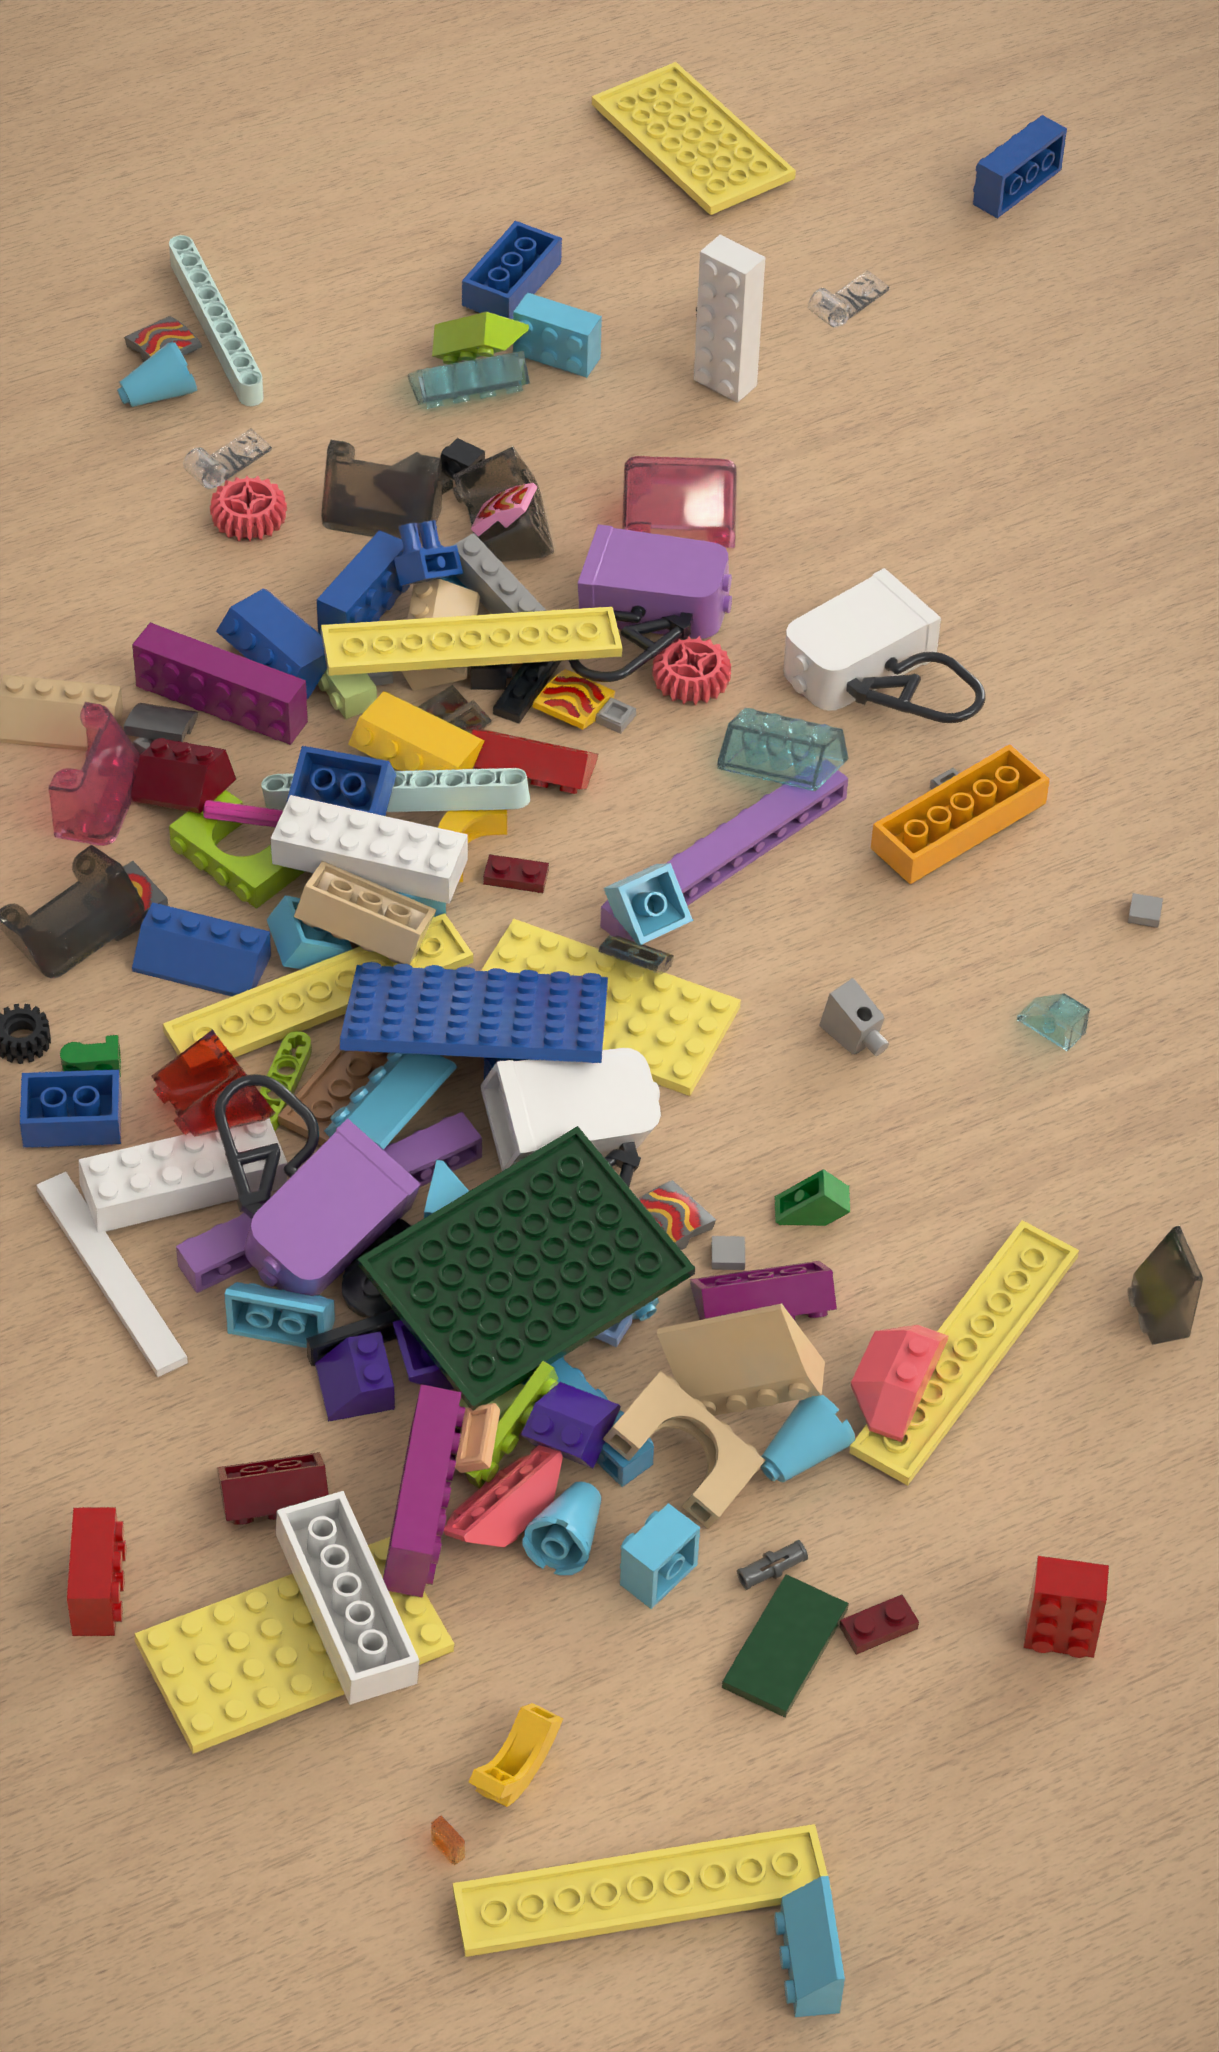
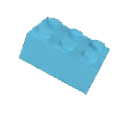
(559, 335)

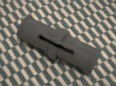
(753, 1575)

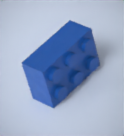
(343, 780)
(70, 1108)

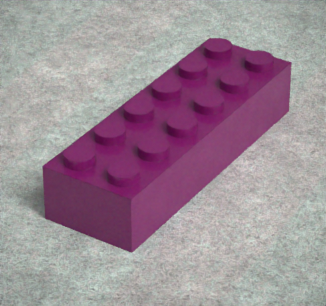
(220, 683)
(424, 1491)

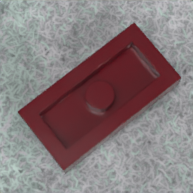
(516, 873)
(879, 1624)

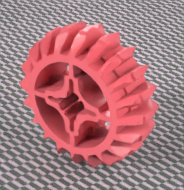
(231, 505)
(692, 670)

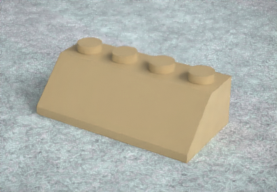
(437, 600)
(49, 710)
(364, 913)

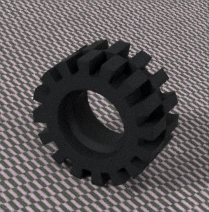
(26, 1046)

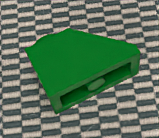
(813, 1201)

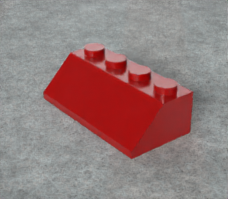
(540, 760)

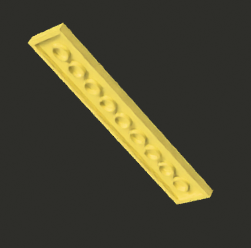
(470, 640)
(304, 996)
(979, 1337)
(635, 1890)

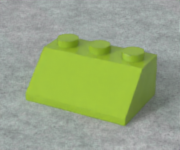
(475, 337)

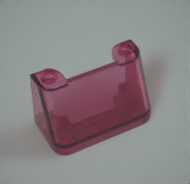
(681, 496)
(95, 800)

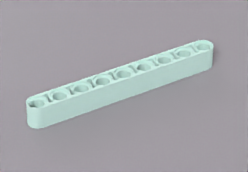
(216, 321)
(434, 790)

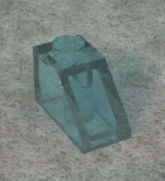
(1057, 1019)

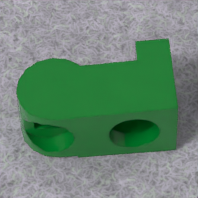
(89, 1057)

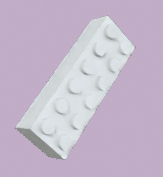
(729, 318)
(372, 846)
(170, 1176)
(347, 1597)

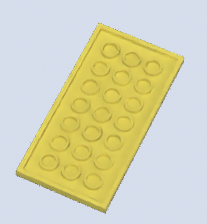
(693, 138)
(656, 1014)
(260, 1658)

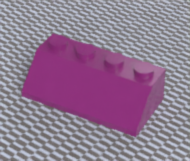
(799, 1287)

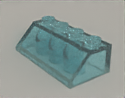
(469, 378)
(782, 749)

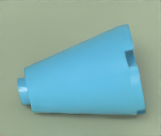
(158, 378)
(806, 1439)
(564, 1530)

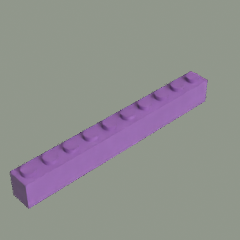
(744, 840)
(221, 1251)

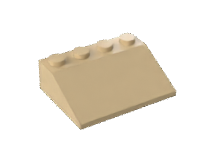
(743, 1360)

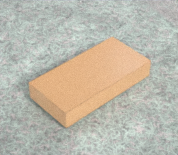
(477, 1438)

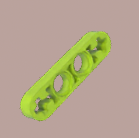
(285, 1058)

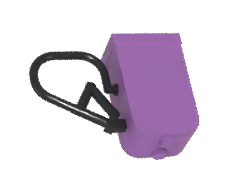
(654, 587)
(327, 1207)

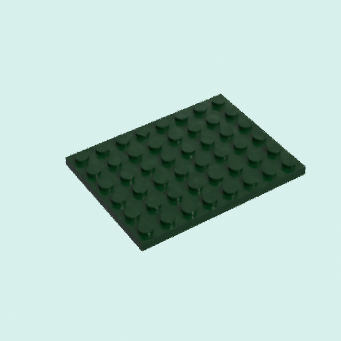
(525, 1267)

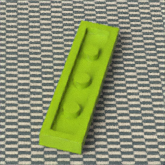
(515, 1420)

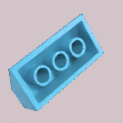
(393, 1095)

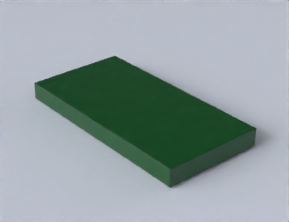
(785, 1645)

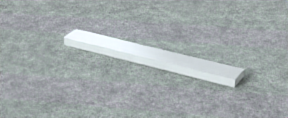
(112, 1275)

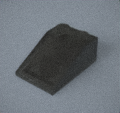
(1167, 1289)

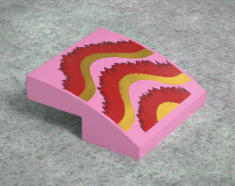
(504, 507)

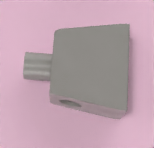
(854, 1019)

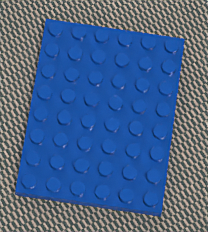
(476, 1013)

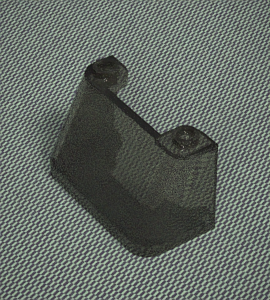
(375, 496)
(526, 536)
(77, 919)

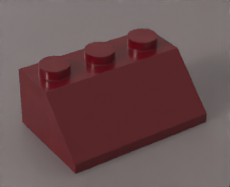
(181, 775)
(270, 1485)

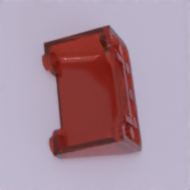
(197, 1079)

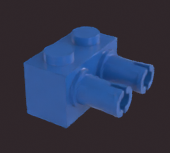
(425, 563)

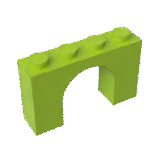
(249, 877)

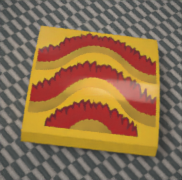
(573, 699)

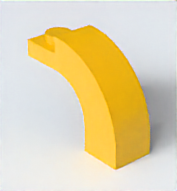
(475, 823)
(519, 1756)

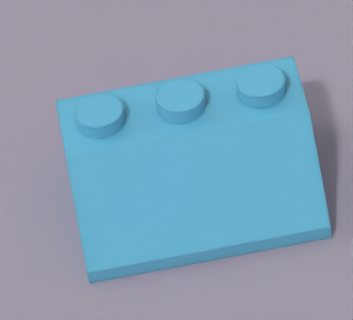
(276, 1314)
(811, 1950)

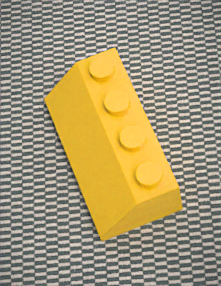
(413, 737)

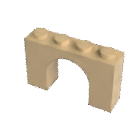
(729, 1459)

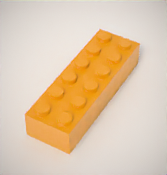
(959, 814)

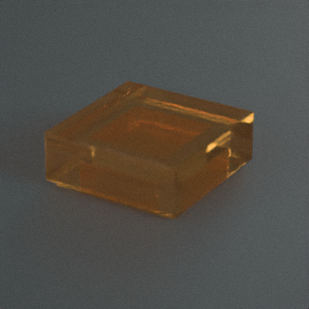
(447, 1840)

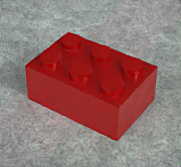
(96, 1571)
(1066, 1607)

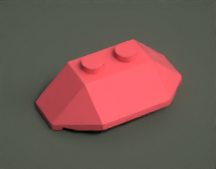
(896, 1376)
(509, 1501)

